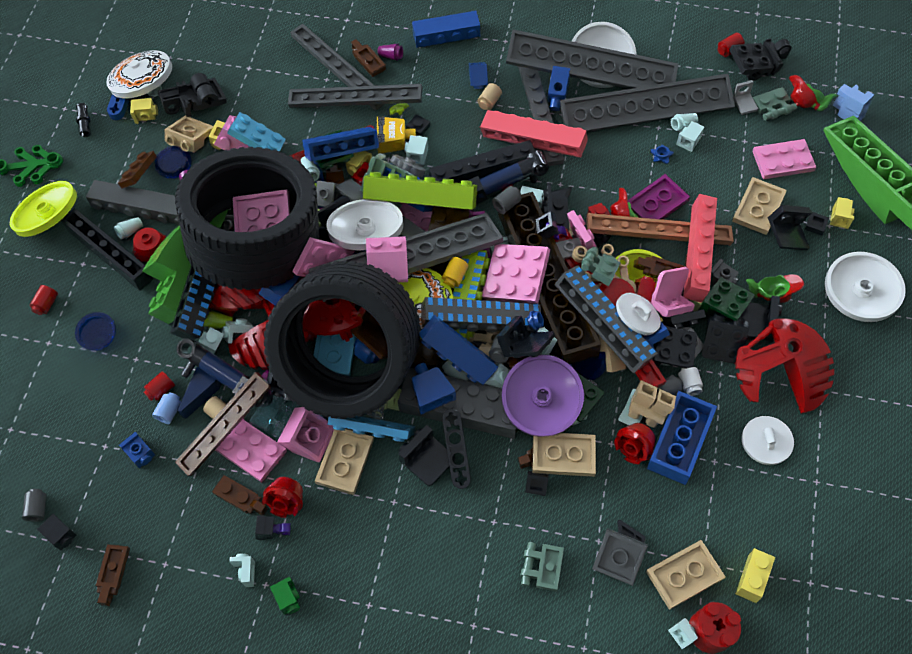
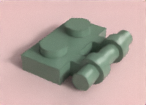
(774, 99)
(602, 266)
(549, 566)

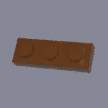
(137, 169)

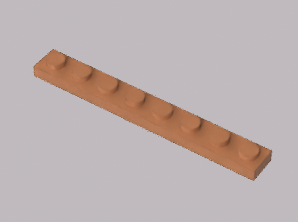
(651, 228)

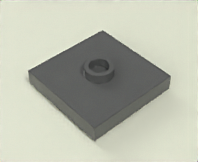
(620, 556)

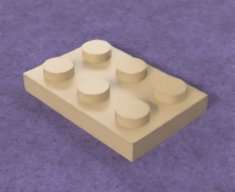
(757, 204)
(565, 454)
(344, 461)
(685, 574)

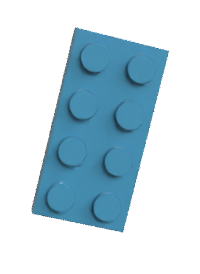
(377, 427)

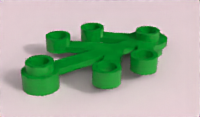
(51, 161)

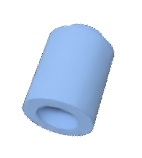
(167, 408)

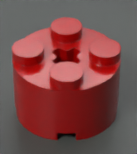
(716, 627)

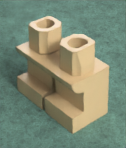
(651, 404)

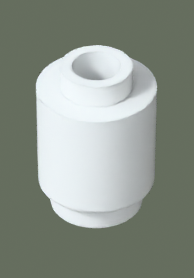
(691, 381)

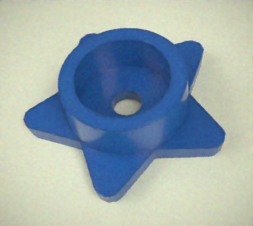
(661, 150)

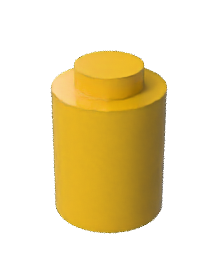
(455, 272)

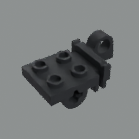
(758, 59)
(198, 94)

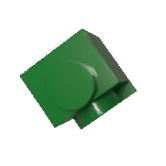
(286, 596)

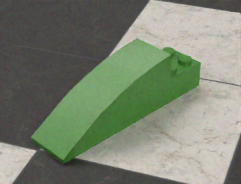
(873, 169)
(171, 267)

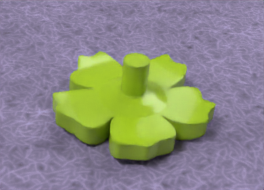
(399, 108)

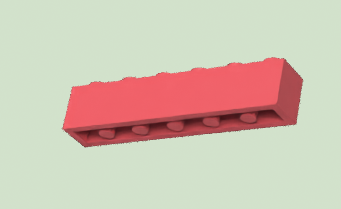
(542, 134)
(700, 248)

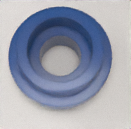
(535, 320)

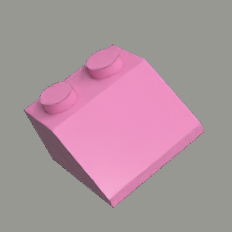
(388, 255)
(306, 434)

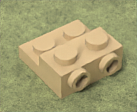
(187, 134)

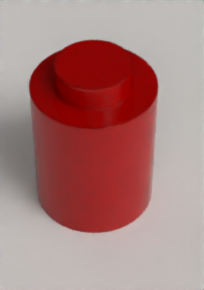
(725, 45)
(43, 300)
(158, 386)

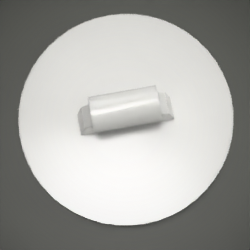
(638, 313)
(767, 440)

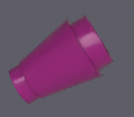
(391, 51)

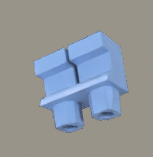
(852, 102)

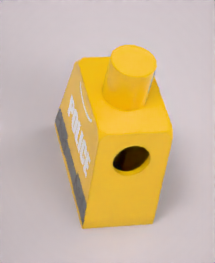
(392, 134)

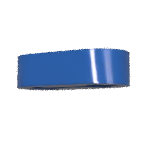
(114, 104)

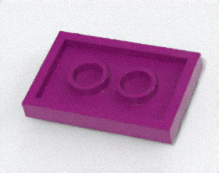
(658, 199)

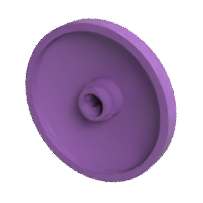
(542, 395)

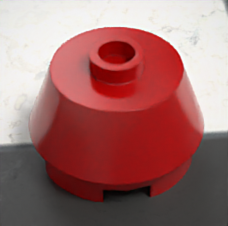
(146, 242)
(635, 442)
(284, 497)

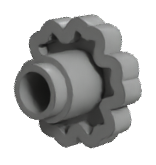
(408, 165)

